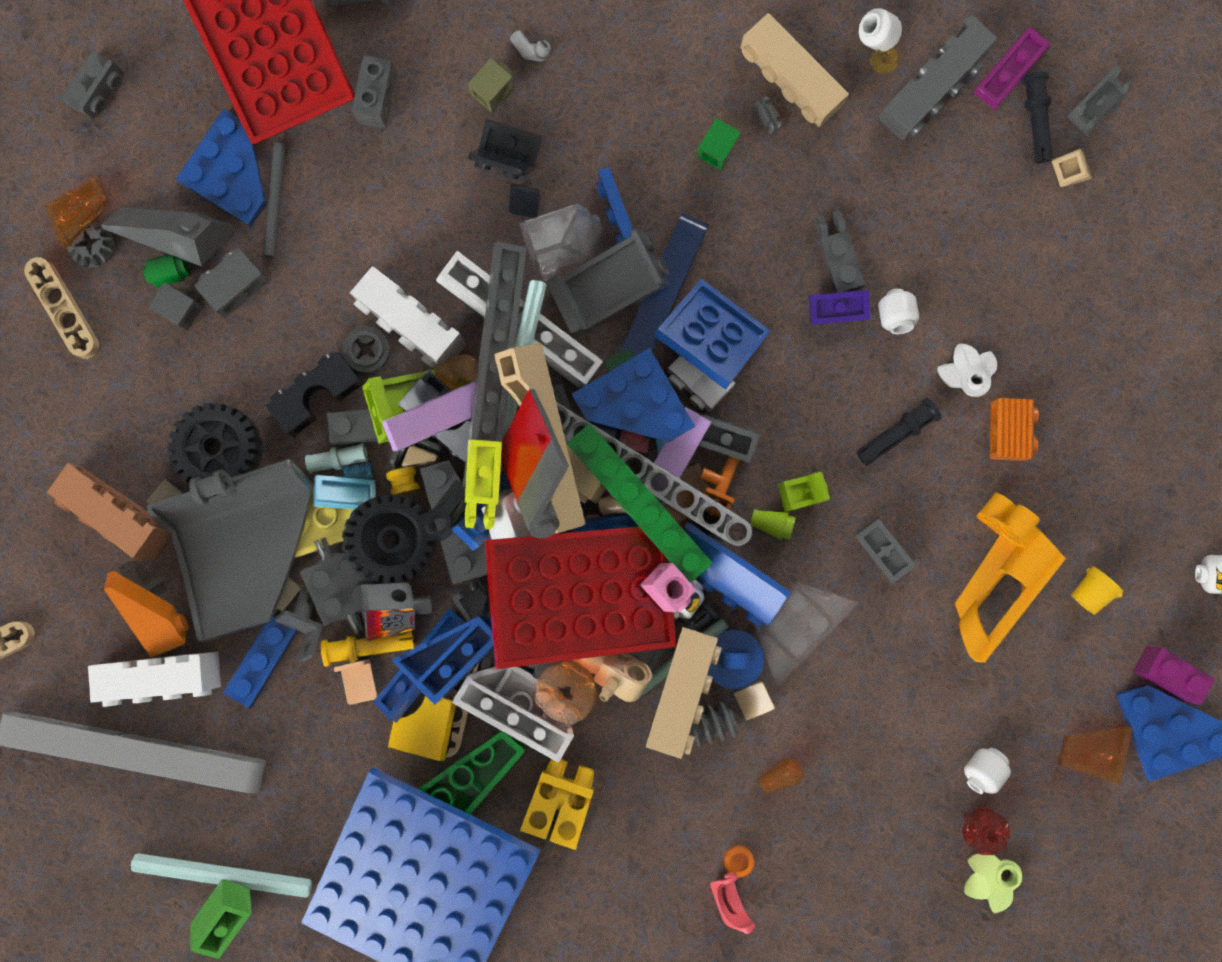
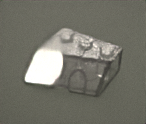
(562, 240)

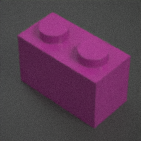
(1173, 675)

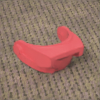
(737, 917)

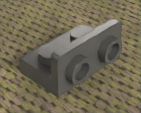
(93, 85)

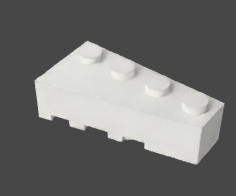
(407, 318)
(154, 677)

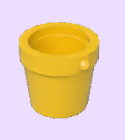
(1096, 590)

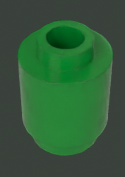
(166, 270)

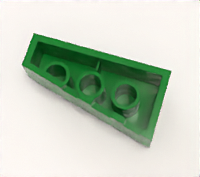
(476, 773)

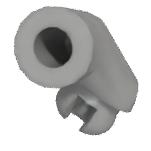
(528, 50)

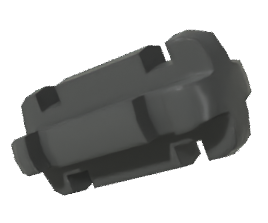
(768, 115)

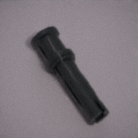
(1038, 104)
(909, 425)

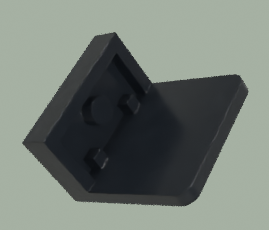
(507, 149)

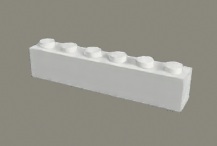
(561, 350)

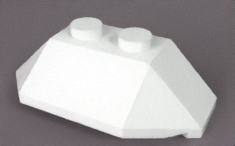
(508, 703)

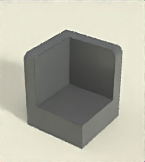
(175, 306)

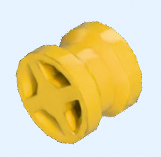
(403, 481)

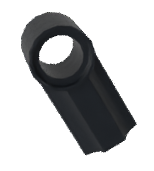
(450, 507)

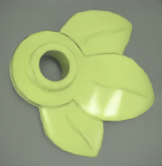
(988, 883)

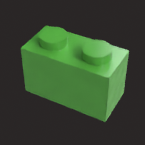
(220, 919)

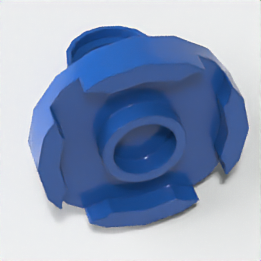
(739, 660)

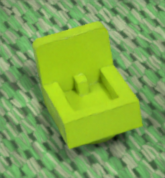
(803, 491)

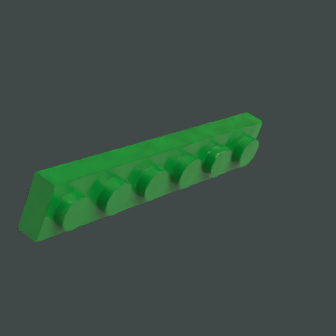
(639, 503)

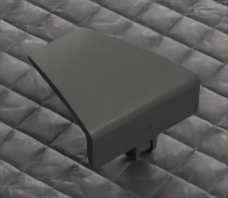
(236, 543)

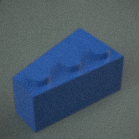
(447, 659)

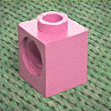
(657, 584)

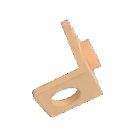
(358, 681)

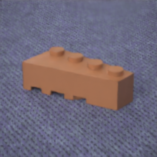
(109, 513)

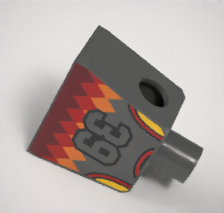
(391, 609)

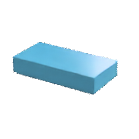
(342, 491)

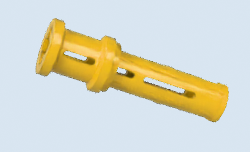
(354, 648)

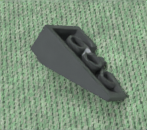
(172, 232)

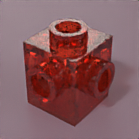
(976, 828)

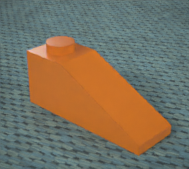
(148, 616)

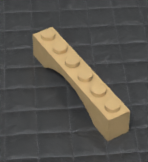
(527, 369)

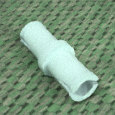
(336, 458)

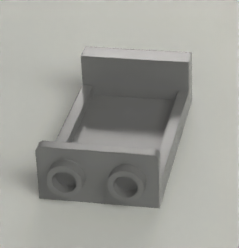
(609, 283)

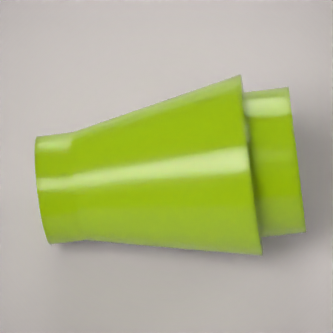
(774, 523)

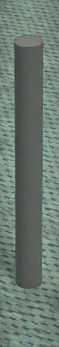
(274, 200)

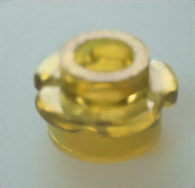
(880, 67)

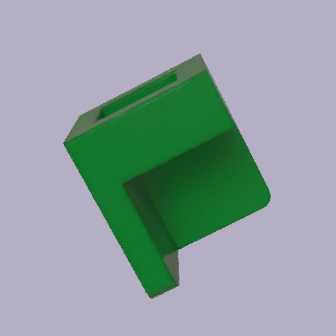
(717, 144)

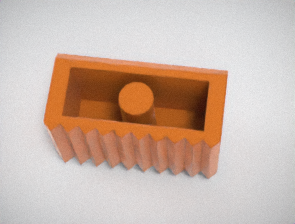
(1013, 429)

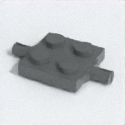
(335, 587)

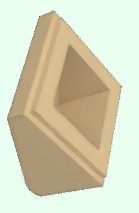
(1071, 168)
(419, 457)
(754, 700)

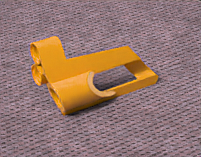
(1019, 552)

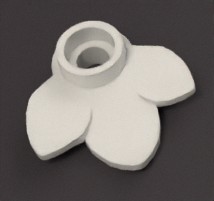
(966, 366)

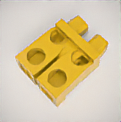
(567, 796)

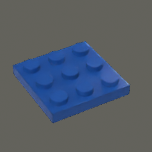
(712, 333)

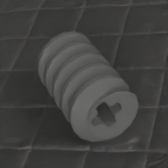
(714, 723)

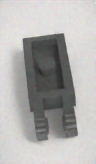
(839, 254)

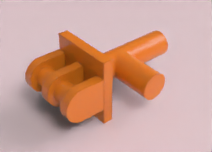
(722, 483)

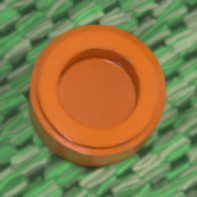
(739, 860)

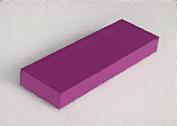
(1012, 67)

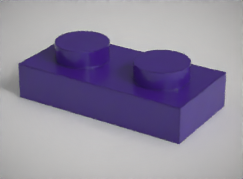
(839, 307)

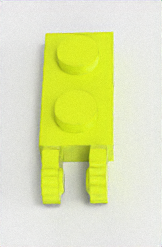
(482, 480)

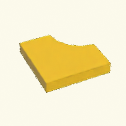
(425, 731)

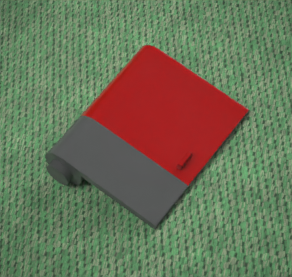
(534, 465)

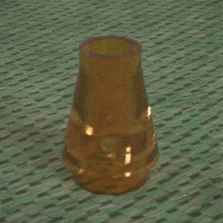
(782, 775)

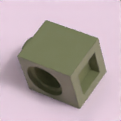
(492, 84)

